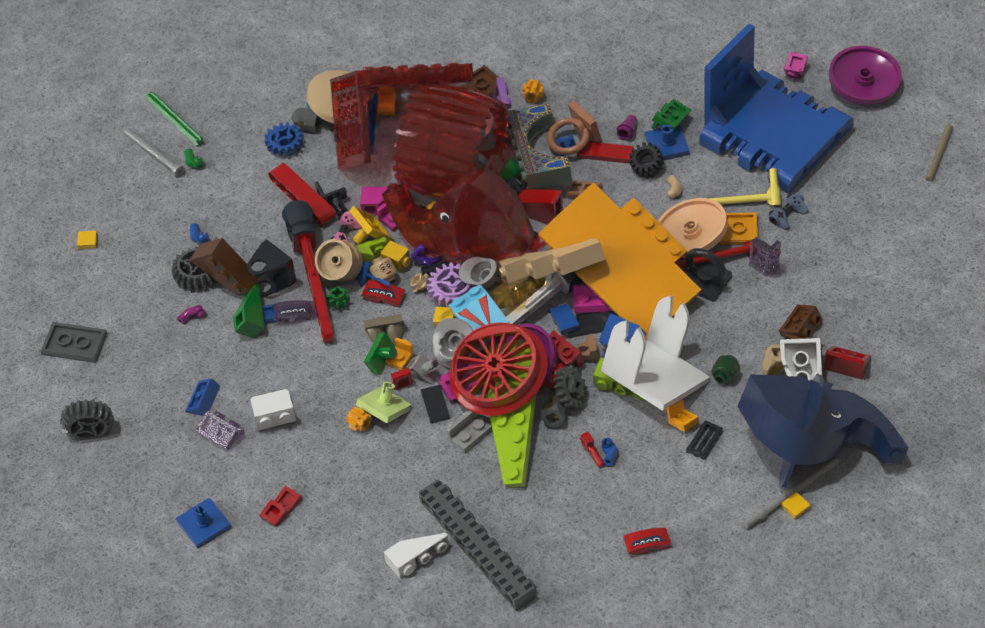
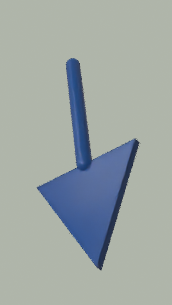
(361, 277)

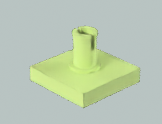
(384, 403)

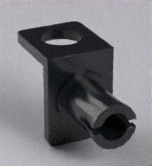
(334, 198)

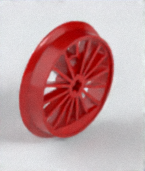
(495, 367)

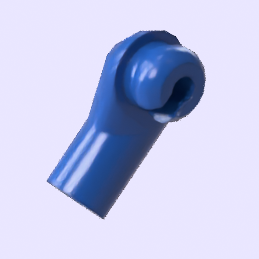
(196, 236)
(610, 450)

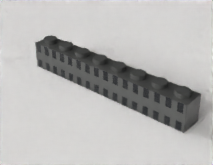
(477, 544)

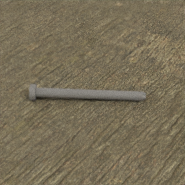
(177, 170)

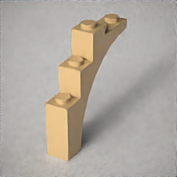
(547, 262)

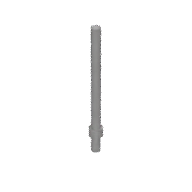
(761, 513)

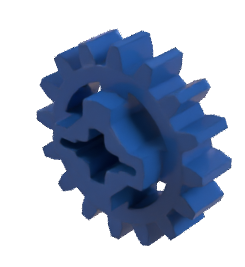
(284, 139)

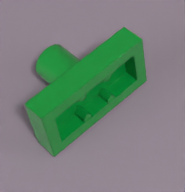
(380, 351)

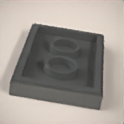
(73, 342)

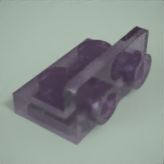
(764, 257)
(219, 430)

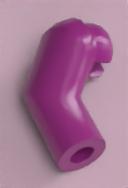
(189, 312)

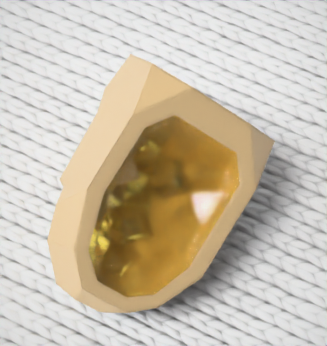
(772, 361)

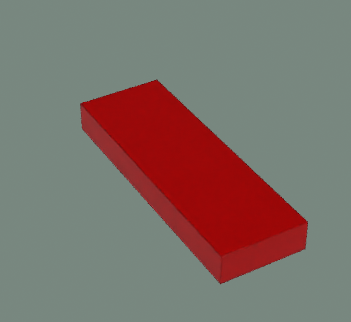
(606, 152)

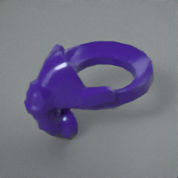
(420, 258)

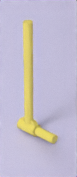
(772, 195)

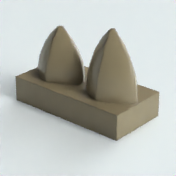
(392, 324)

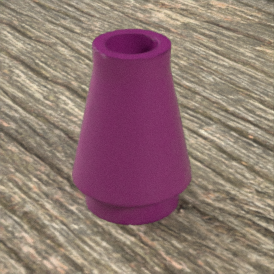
(627, 127)

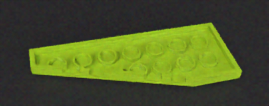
(513, 430)

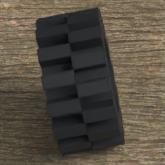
(653, 166)

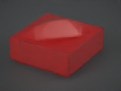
(401, 378)

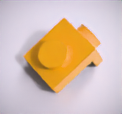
(680, 417)

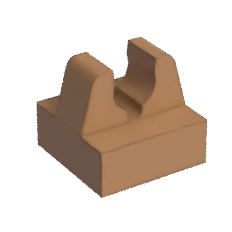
(590, 349)

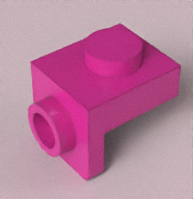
(795, 65)

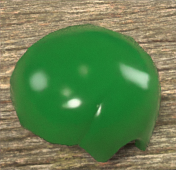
(510, 170)

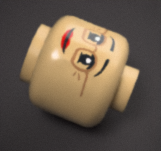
(383, 269)

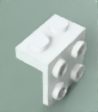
(273, 409)

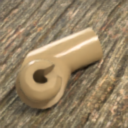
(676, 187)

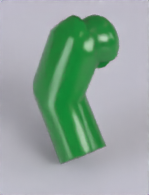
(191, 161)

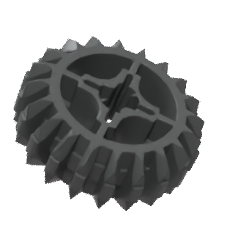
(195, 276)
(86, 419)

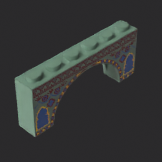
(536, 168)

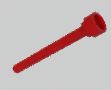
(720, 254)

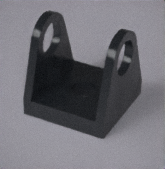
(278, 269)

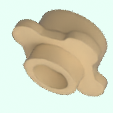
(419, 282)

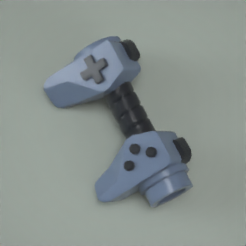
(795, 202)

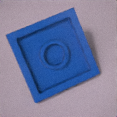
(669, 143)
(203, 522)

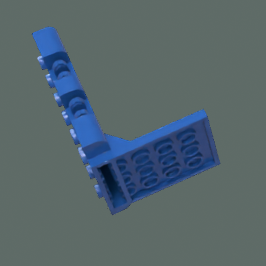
(762, 121)

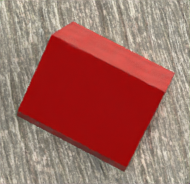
(846, 362)

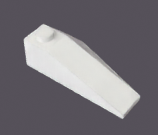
(801, 357)

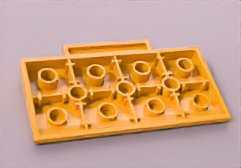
(636, 250)

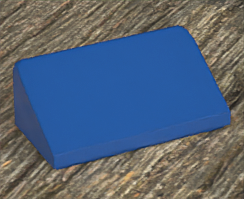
(203, 397)

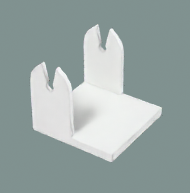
(654, 365)

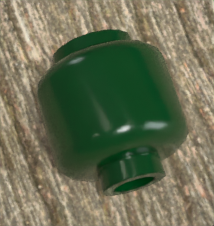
(725, 369)

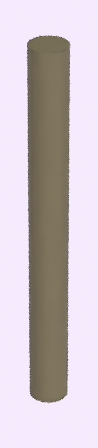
(939, 152)

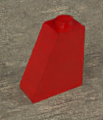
(542, 204)

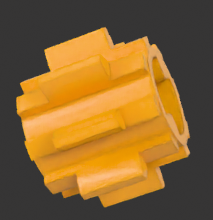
(533, 91)
(358, 419)

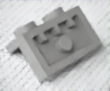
(468, 430)

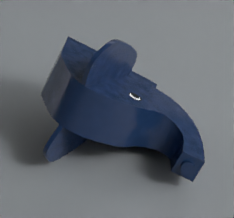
(812, 422)

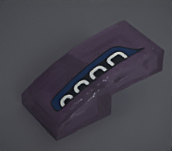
(289, 310)

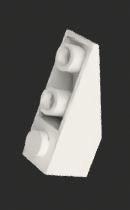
(411, 553)

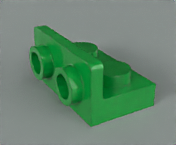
(671, 114)

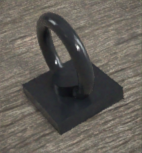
(707, 276)

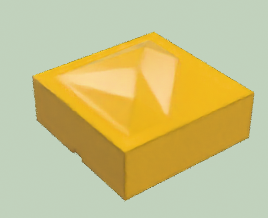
(442, 313)

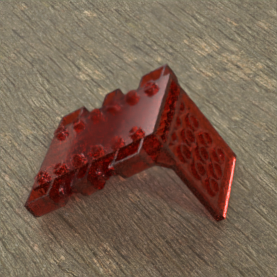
(355, 89)

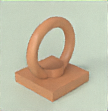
(583, 124)

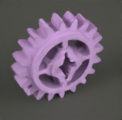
(446, 285)

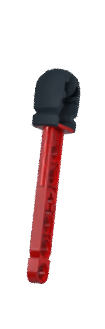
(298, 221)

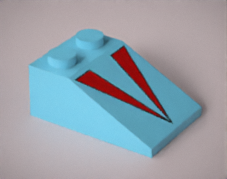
(477, 308)

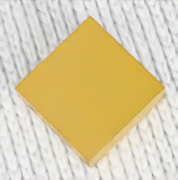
(87, 240)
(795, 505)

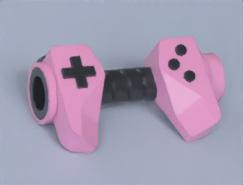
(346, 221)

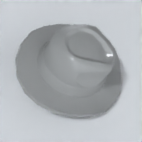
(447, 338)

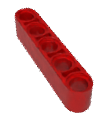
(298, 189)

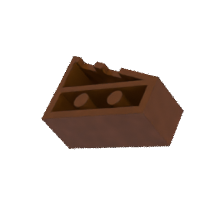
(224, 265)

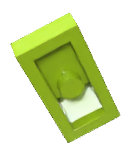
(371, 249)

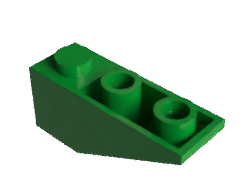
(249, 316)

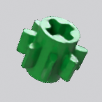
(338, 298)

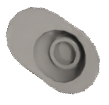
(479, 272)

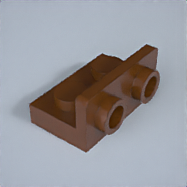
(802, 322)

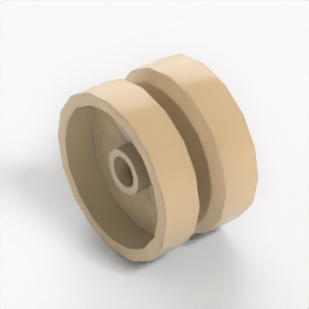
(338, 260)

